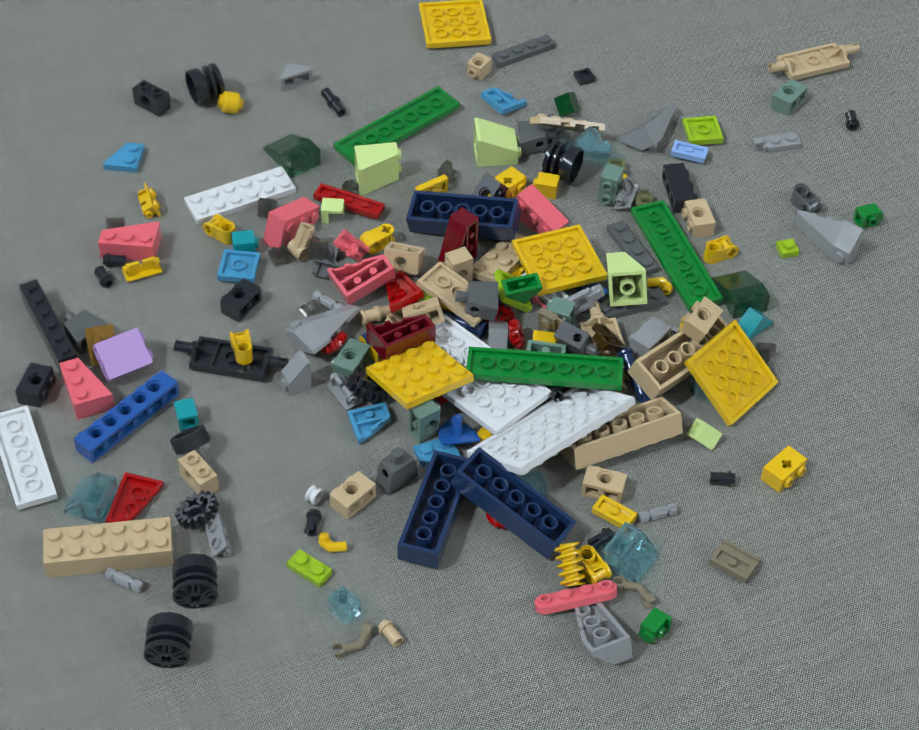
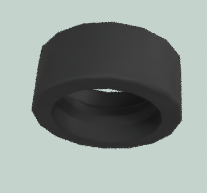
(189, 439)

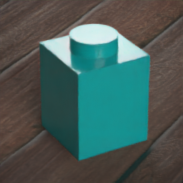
(244, 241)
(186, 413)

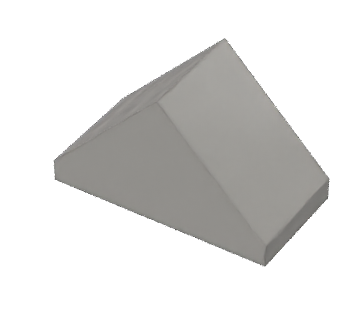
(295, 76)
(498, 334)

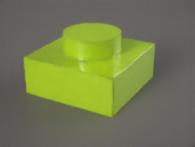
(787, 248)

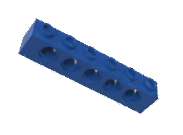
(126, 416)

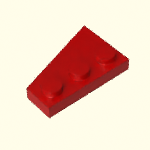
(402, 291)
(132, 497)

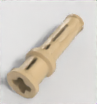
(375, 314)

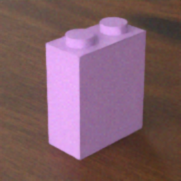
(123, 354)

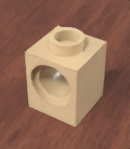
(479, 66)

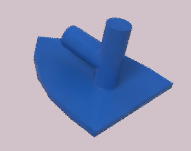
(456, 432)

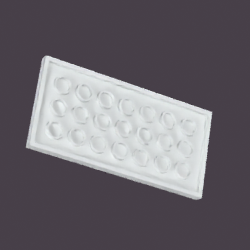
(487, 402)
(553, 428)

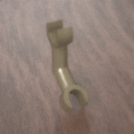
(647, 598)
(366, 632)

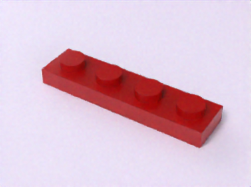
(352, 202)

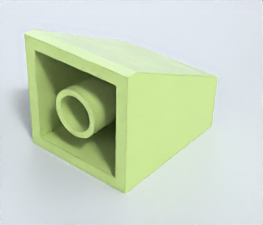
(495, 144)
(376, 166)
(625, 280)

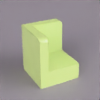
(331, 206)
(704, 433)

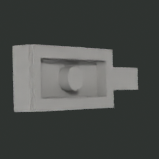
(777, 142)
(586, 298)

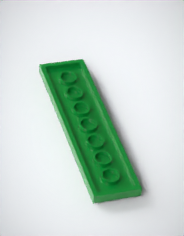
(400, 122)
(675, 254)
(545, 368)

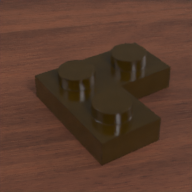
(606, 339)

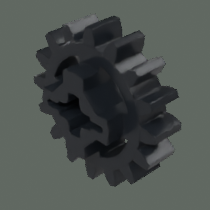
(366, 387)
(197, 509)

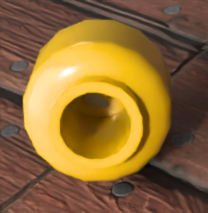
(230, 102)

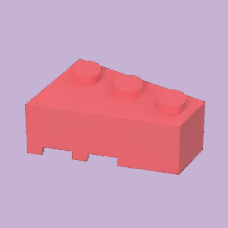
(539, 212)
(284, 221)
(134, 241)
(361, 278)
(85, 389)

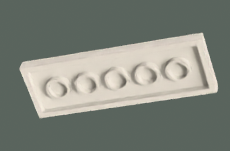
(239, 195)
(24, 459)

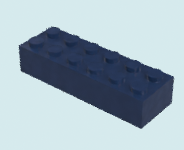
(431, 213)
(513, 502)
(432, 513)

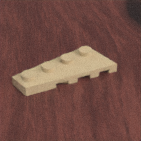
(566, 123)

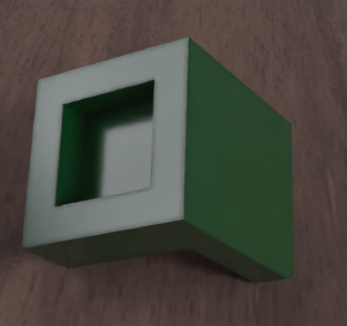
(567, 104)

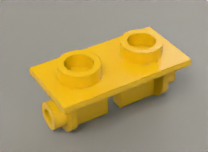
(147, 199)
(148, 267)

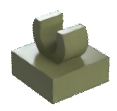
(643, 197)

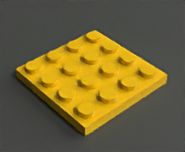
(454, 23)
(560, 258)
(731, 372)
(419, 374)

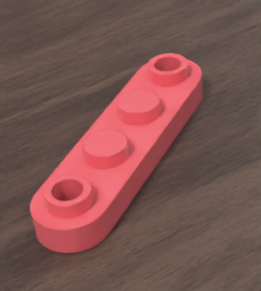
(575, 597)

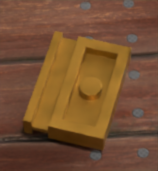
(96, 335)

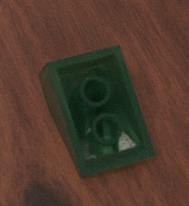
(294, 154)
(742, 291)

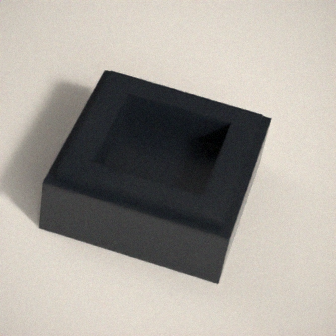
(584, 76)

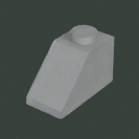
(296, 374)

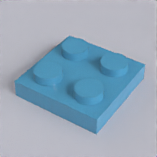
(238, 265)

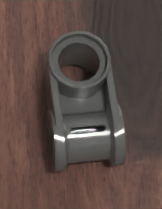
(805, 199)

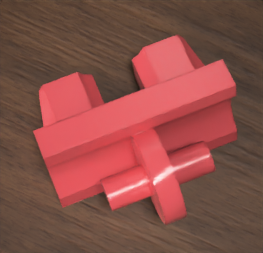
(351, 245)

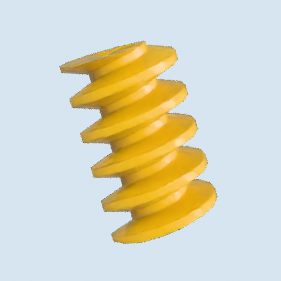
(569, 564)

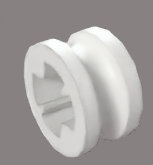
(314, 495)

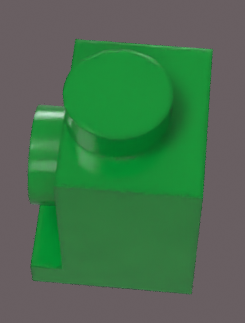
(867, 215)
(655, 626)

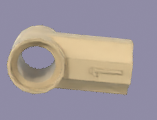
(300, 244)

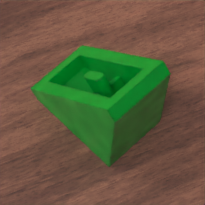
(522, 287)

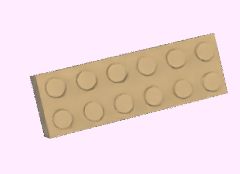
(665, 366)
(627, 432)
(105, 545)

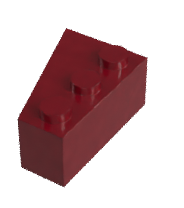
(460, 232)
(399, 336)

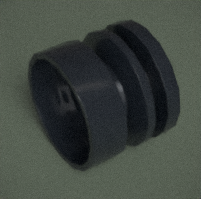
(204, 83)
(563, 161)
(194, 581)
(168, 640)

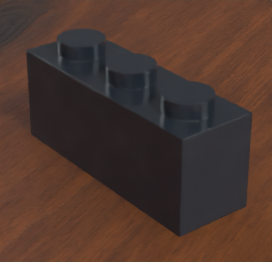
(677, 185)

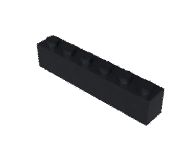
(47, 323)

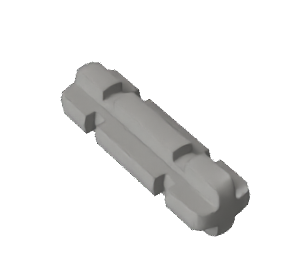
(325, 300)
(657, 512)
(124, 579)

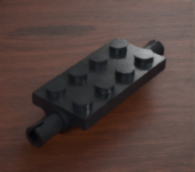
(218, 357)

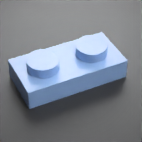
(689, 151)

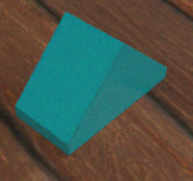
(754, 322)

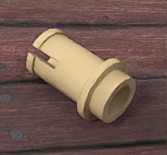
(386, 627)

